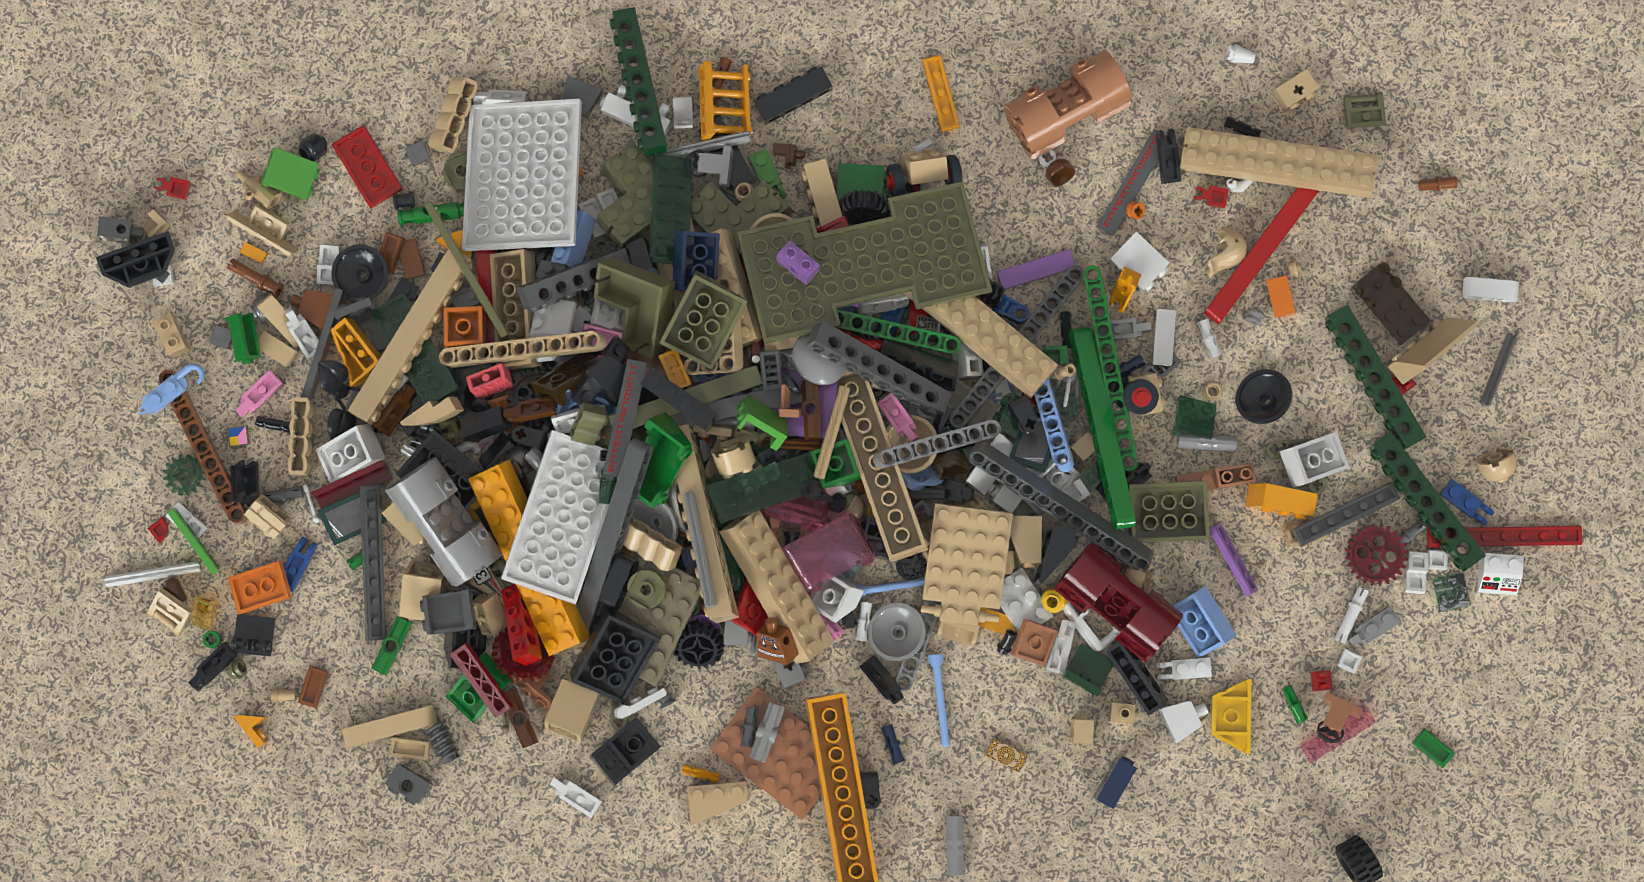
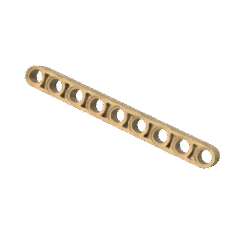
(530, 352)

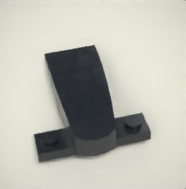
(606, 376)

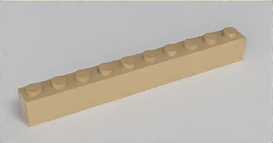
(408, 339)

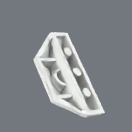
(553, 320)

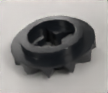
(907, 573)

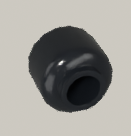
(313, 147)

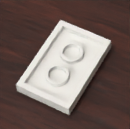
(1022, 600)

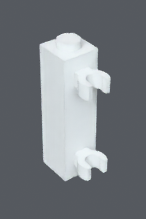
(619, 109)

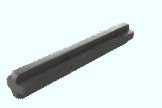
(1498, 370)

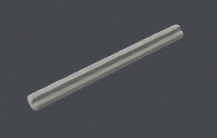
(708, 145)
(699, 550)

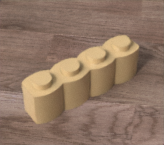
(452, 118)
(301, 431)
(652, 545)

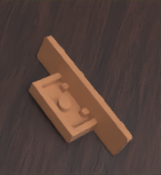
(533, 689)

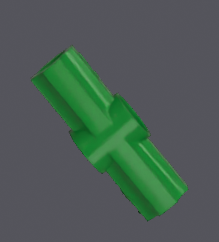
(386, 657)

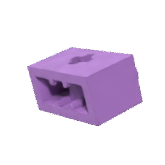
(798, 262)

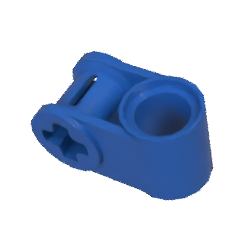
(1010, 309)

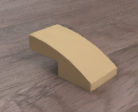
(276, 349)

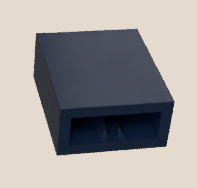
(1115, 781)

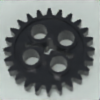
(521, 387)

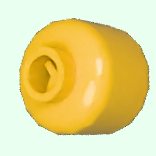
(1052, 600)

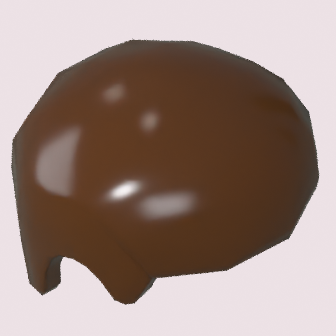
(1059, 172)

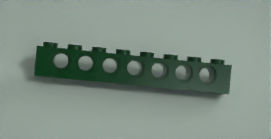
(628, 20)
(1375, 366)
(1436, 504)

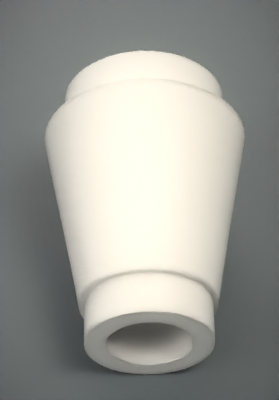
(1238, 54)

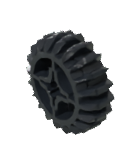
(864, 206)
(708, 639)

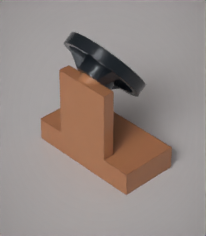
(786, 388)
(1337, 717)

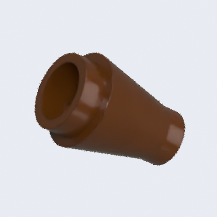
(174, 587)

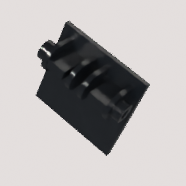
(253, 635)

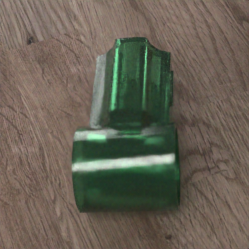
(606, 488)

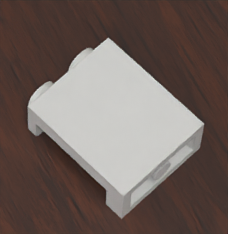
(1141, 258)

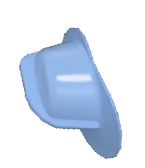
(919, 480)

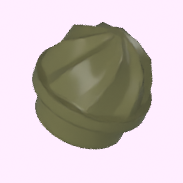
(236, 669)

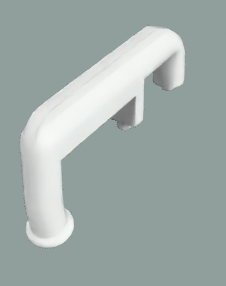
(1085, 631)

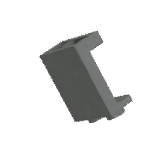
(448, 612)

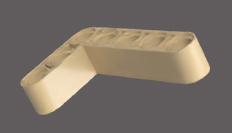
(734, 353)

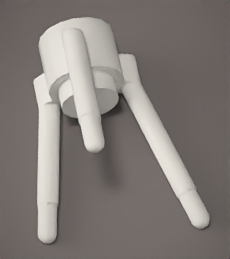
(1069, 381)

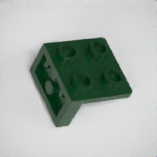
(1088, 669)

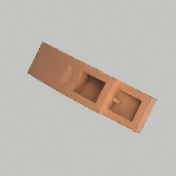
(1222, 477)

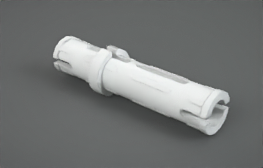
(1351, 615)

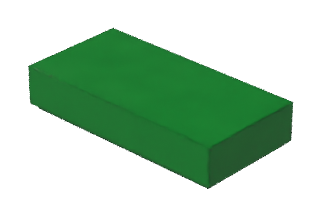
(1433, 748)

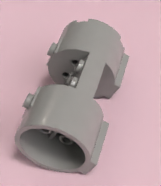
(456, 541)

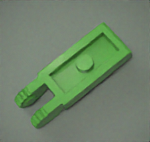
(766, 171)

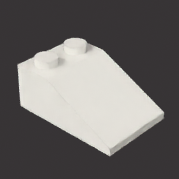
(350, 452)
(1314, 459)

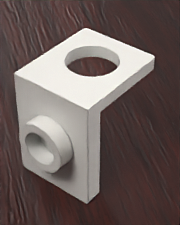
(683, 112)

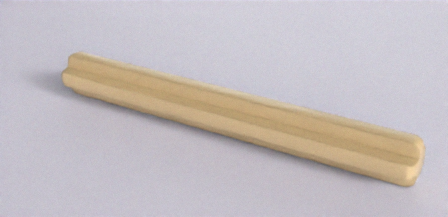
(832, 432)

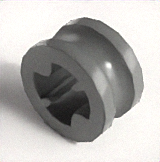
(666, 700)

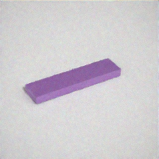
(1035, 269)
(1233, 559)

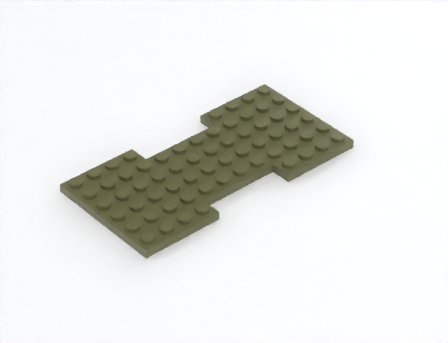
(920, 249)

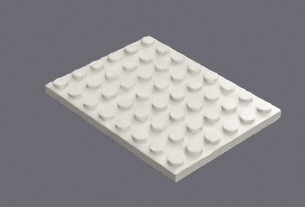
(522, 175)

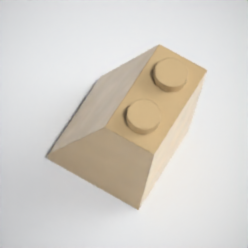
(407, 529)
(1026, 540)
(419, 580)
(571, 710)

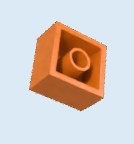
(464, 326)

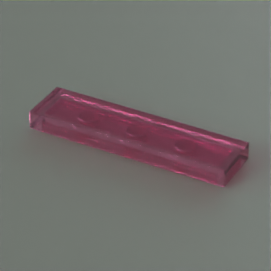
(1318, 747)

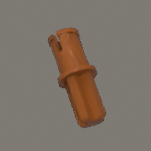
(1438, 183)

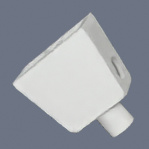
(1182, 719)

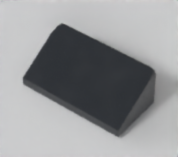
(495, 451)

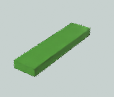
(193, 540)

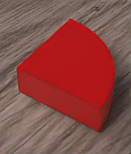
(159, 529)

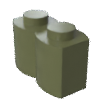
(588, 424)

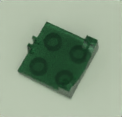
(1194, 417)

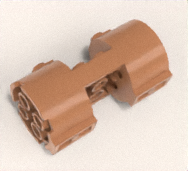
(1095, 90)

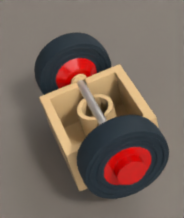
(922, 168)
(1142, 393)

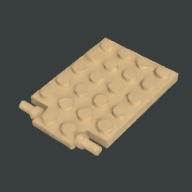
(966, 563)

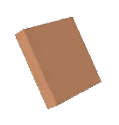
(1034, 642)

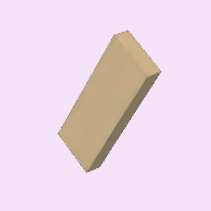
(275, 314)

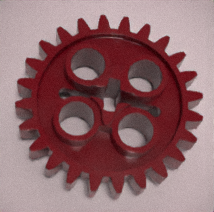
(1362, 565)
(500, 649)

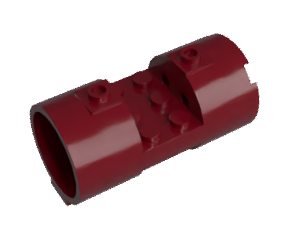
(1141, 618)

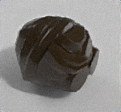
(950, 463)

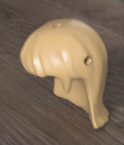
(1233, 251)

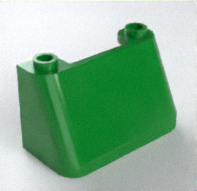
(668, 456)

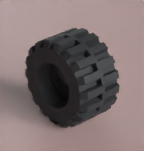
(1359, 860)

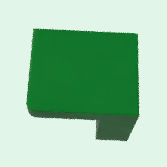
(1057, 354)

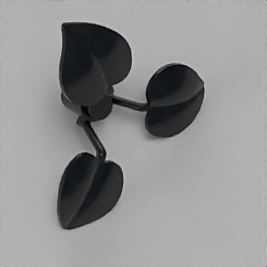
(331, 380)

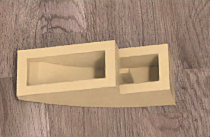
(434, 412)

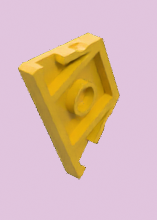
(1233, 716)

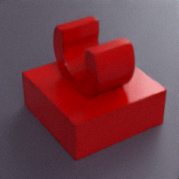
(1403, 388)
(1321, 680)

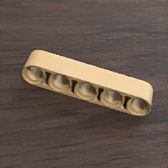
(389, 726)

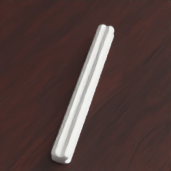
(151, 574)

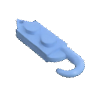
(169, 390)

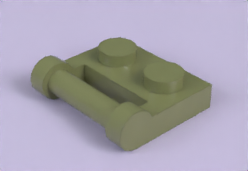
(1364, 116)

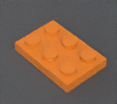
(260, 587)

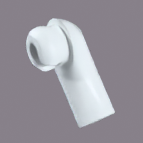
(1237, 186)
(467, 445)

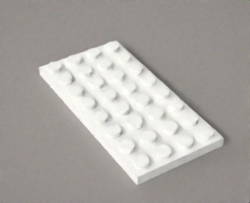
(559, 521)

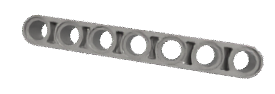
(928, 444)

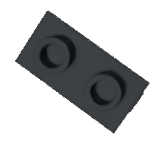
(1140, 475)

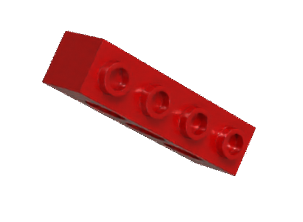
(521, 628)

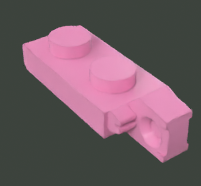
(259, 393)
(898, 417)

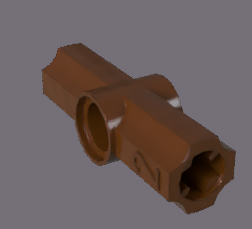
(812, 422)
(524, 730)

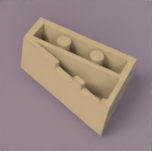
(713, 799)

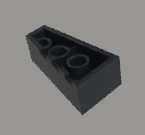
(933, 367)

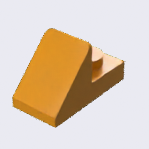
(249, 725)

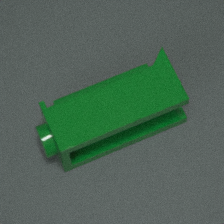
(244, 338)

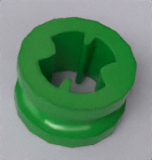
(207, 643)

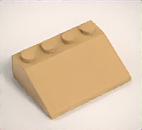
(1430, 347)

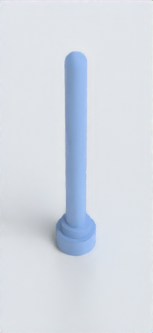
(891, 586)
(936, 662)

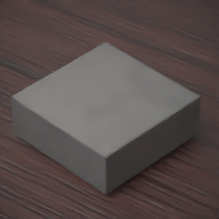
(417, 153)
(221, 337)

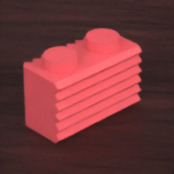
(489, 381)

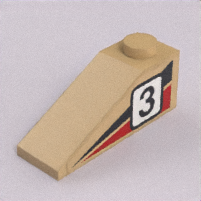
(487, 582)

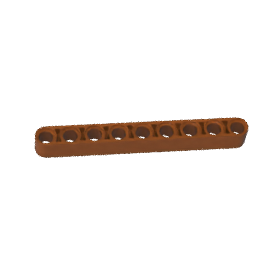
(210, 453)

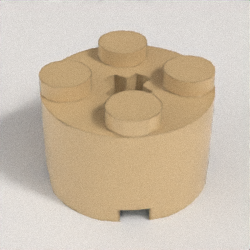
(733, 457)

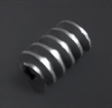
(442, 743)

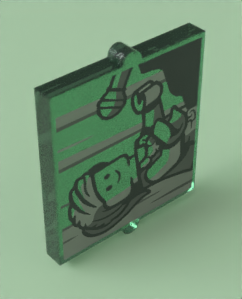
(1451, 592)

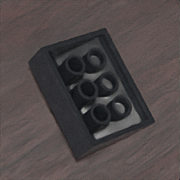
(453, 461)
(1057, 545)
(614, 656)

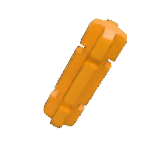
(700, 773)

